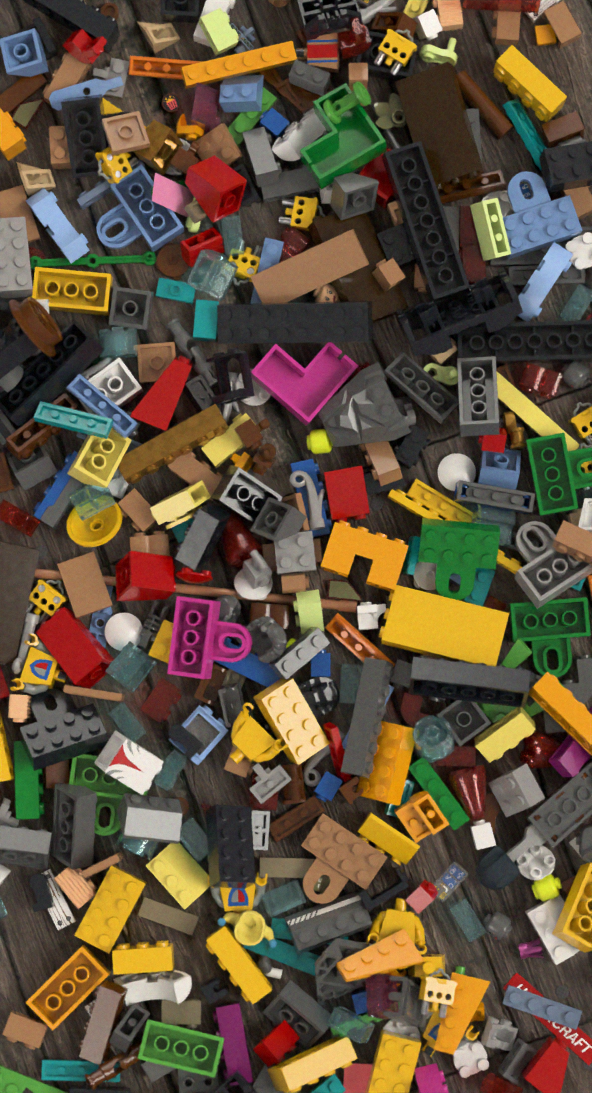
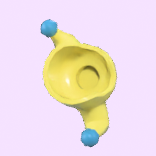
(249, 927)

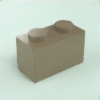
(186, 1012)

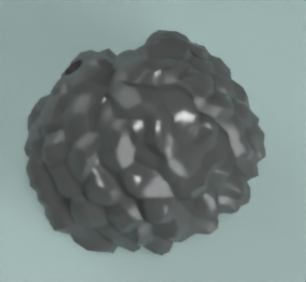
(267, 638)

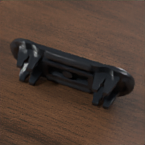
(319, 693)

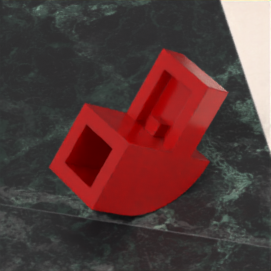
(83, 47)

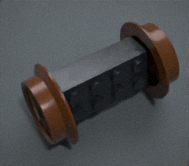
(26, 334)

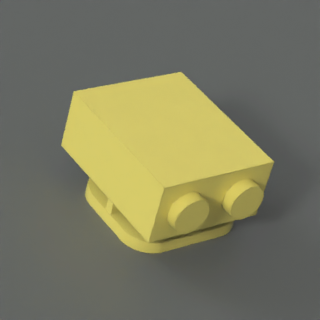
(180, 505)

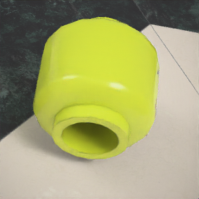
(319, 442)
(547, 888)

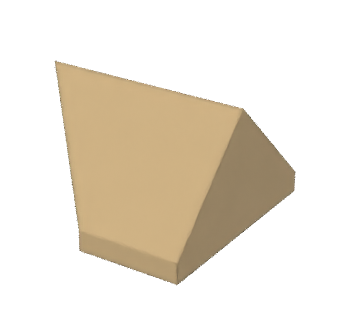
(159, 35)
(35, 178)

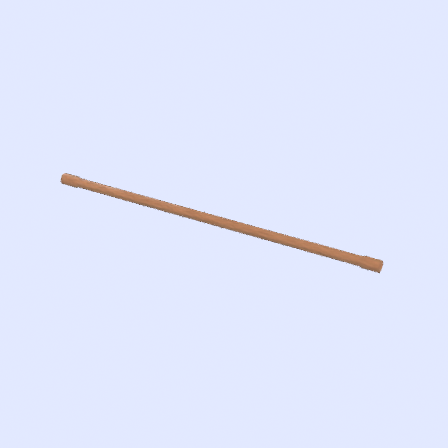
(340, 605)

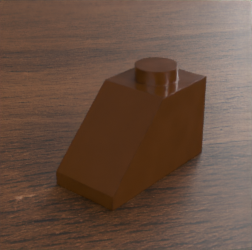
(394, 21)

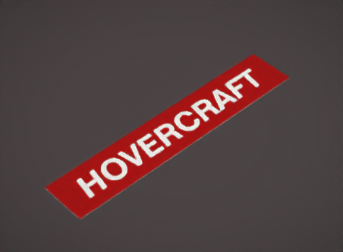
(574, 1039)

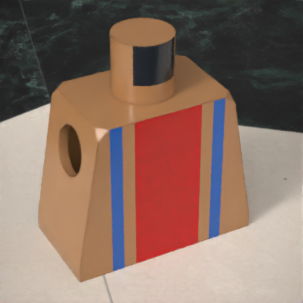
(321, 53)

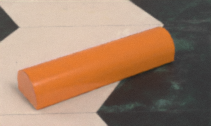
(157, 67)
(354, 640)

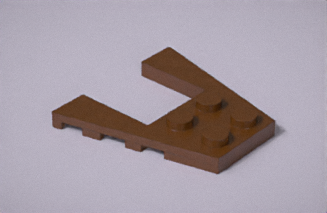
(297, 96)

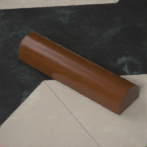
(488, 110)
(484, 184)

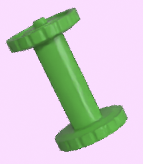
(357, 96)

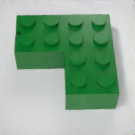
(346, 144)

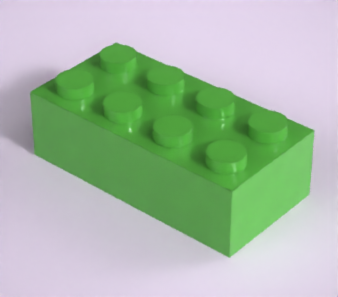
(181, 1048)

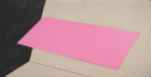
(171, 194)

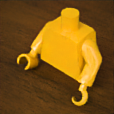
(252, 740)
(396, 919)

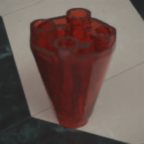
(239, 542)
(538, 750)
(470, 789)

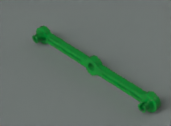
(149, 259)

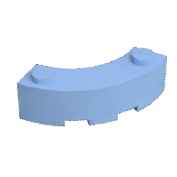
(59, 229)
(542, 280)

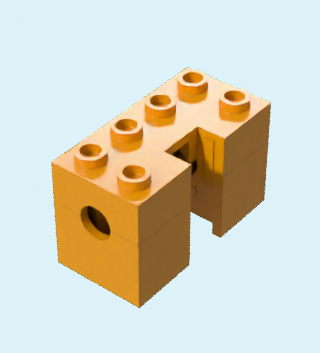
(385, 553)

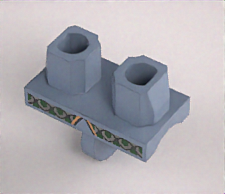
(244, 45)

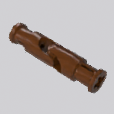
(107, 1071)

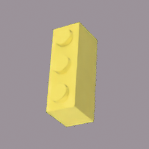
(224, 446)
(505, 734)

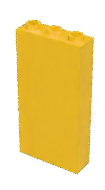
(443, 627)

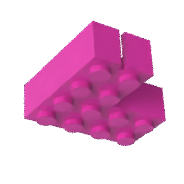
(302, 389)

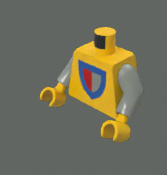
(39, 669)
(239, 899)
(430, 1030)

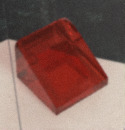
(495, 604)

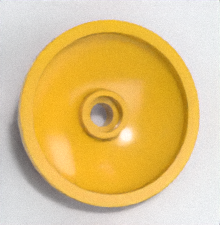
(87, 532)

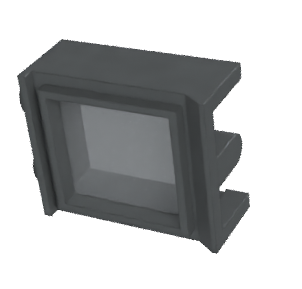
(410, 1006)

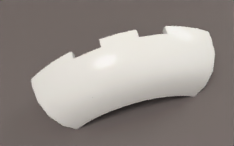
(298, 136)
(155, 985)

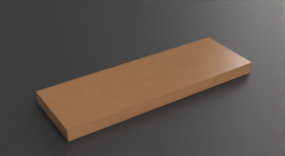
(310, 269)

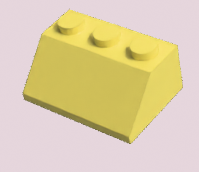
(99, 459)
(179, 874)

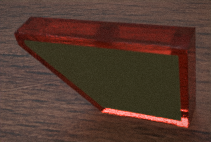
(27, 112)
(342, 591)

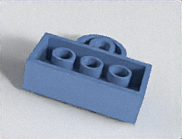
(138, 214)
(537, 220)

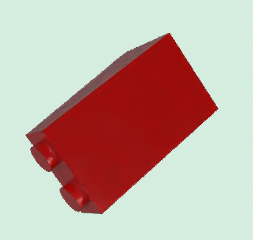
(161, 399)
(75, 648)

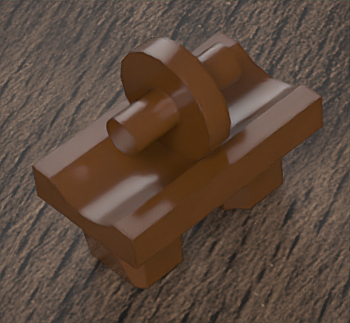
(264, 458)

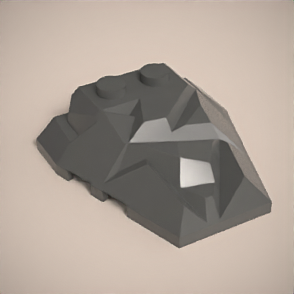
(363, 411)

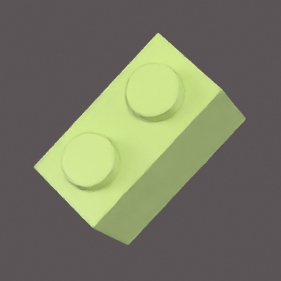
(218, 31)
(309, 610)

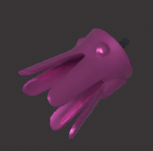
(528, 950)

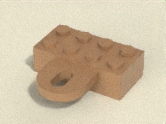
(340, 857)

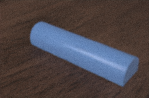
(102, 405)

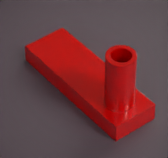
(336, 749)

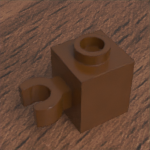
(184, 159)
(250, 433)

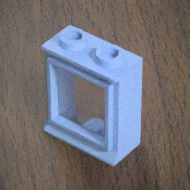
(205, 729)

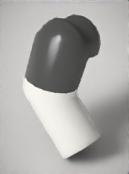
(266, 968)

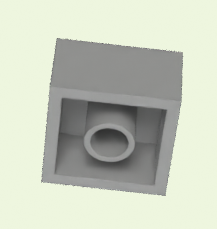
(295, 554)
(516, 790)

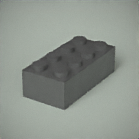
(478, 396)

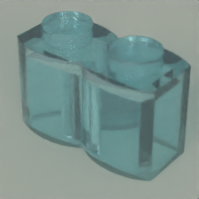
(169, 774)

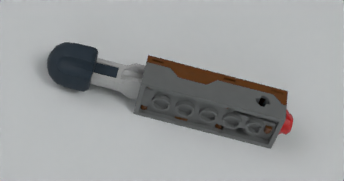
(548, 823)

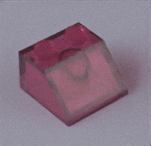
(206, 108)

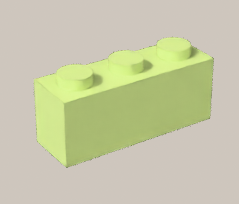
(490, 229)

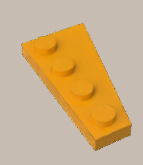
(386, 955)
(459, 1015)

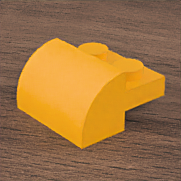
(421, 816)

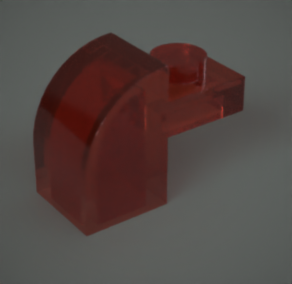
(354, 41)
(18, 518)
(410, 709)
(496, 1084)

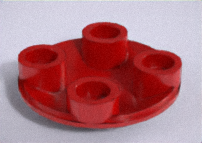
(189, 576)

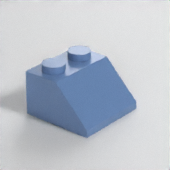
(24, 54)
(242, 93)
(500, 468)

